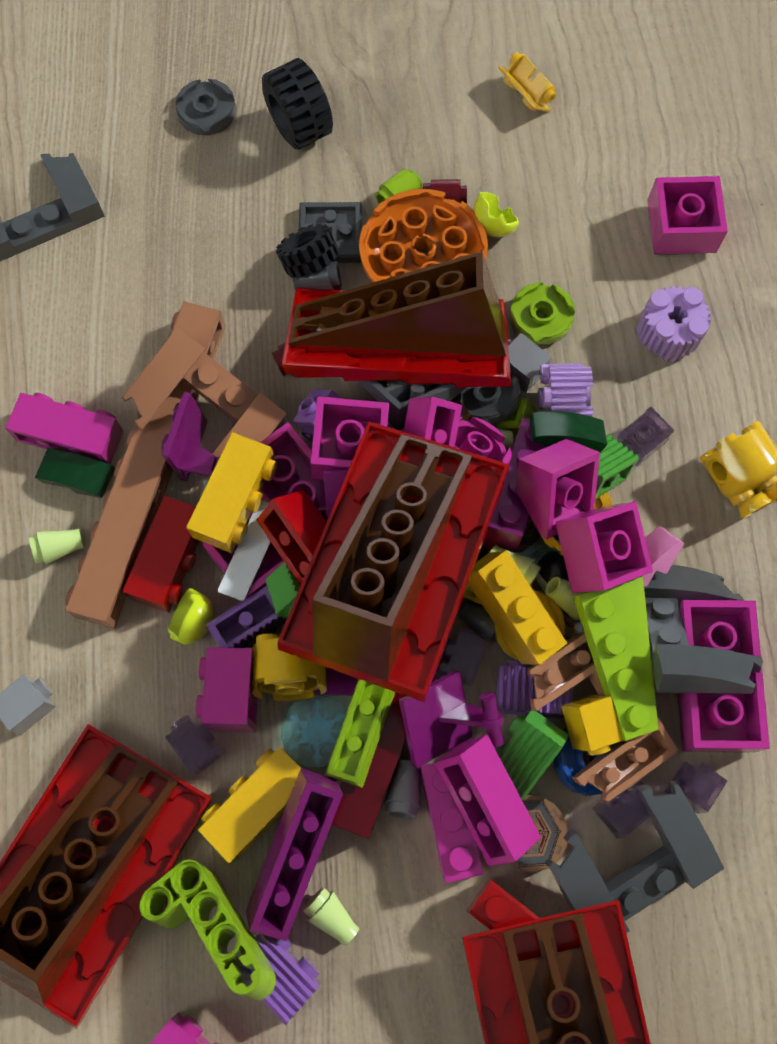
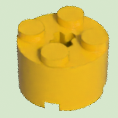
(284, 674)

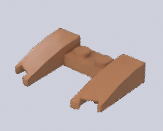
(185, 360)
(626, 760)

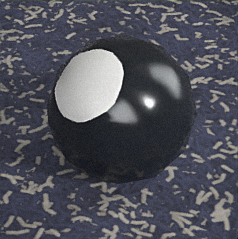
(551, 566)

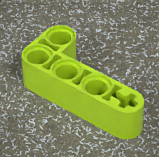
(215, 933)

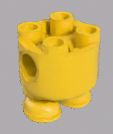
(745, 465)

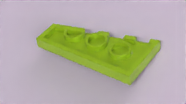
(621, 652)

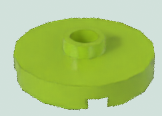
(543, 299)

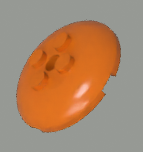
(415, 223)

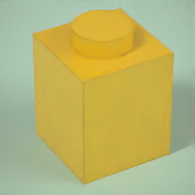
(592, 724)

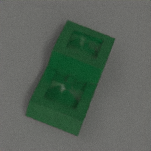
(555, 426)
(75, 472)

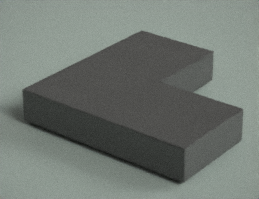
(343, 221)

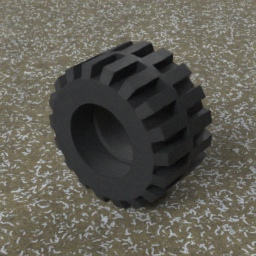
(297, 103)

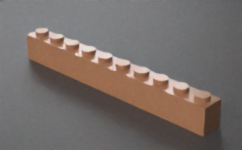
(135, 493)

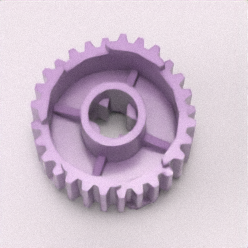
(674, 322)
(566, 388)

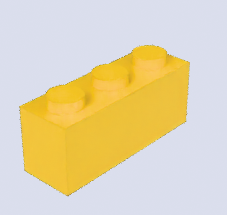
(232, 493)
(515, 608)
(252, 805)

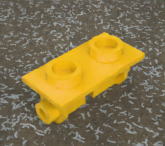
(535, 91)

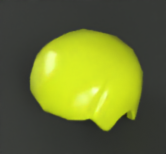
(495, 221)
(191, 617)

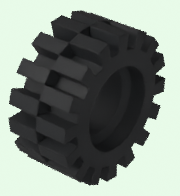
(307, 250)

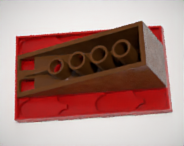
(411, 327)
(394, 560)
(82, 866)
(557, 980)

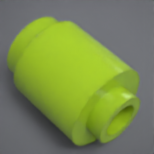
(400, 182)

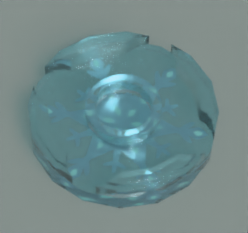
(312, 730)

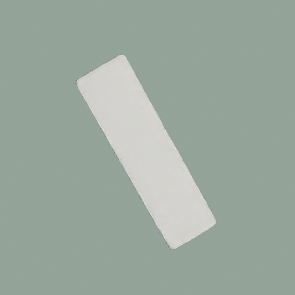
(246, 559)

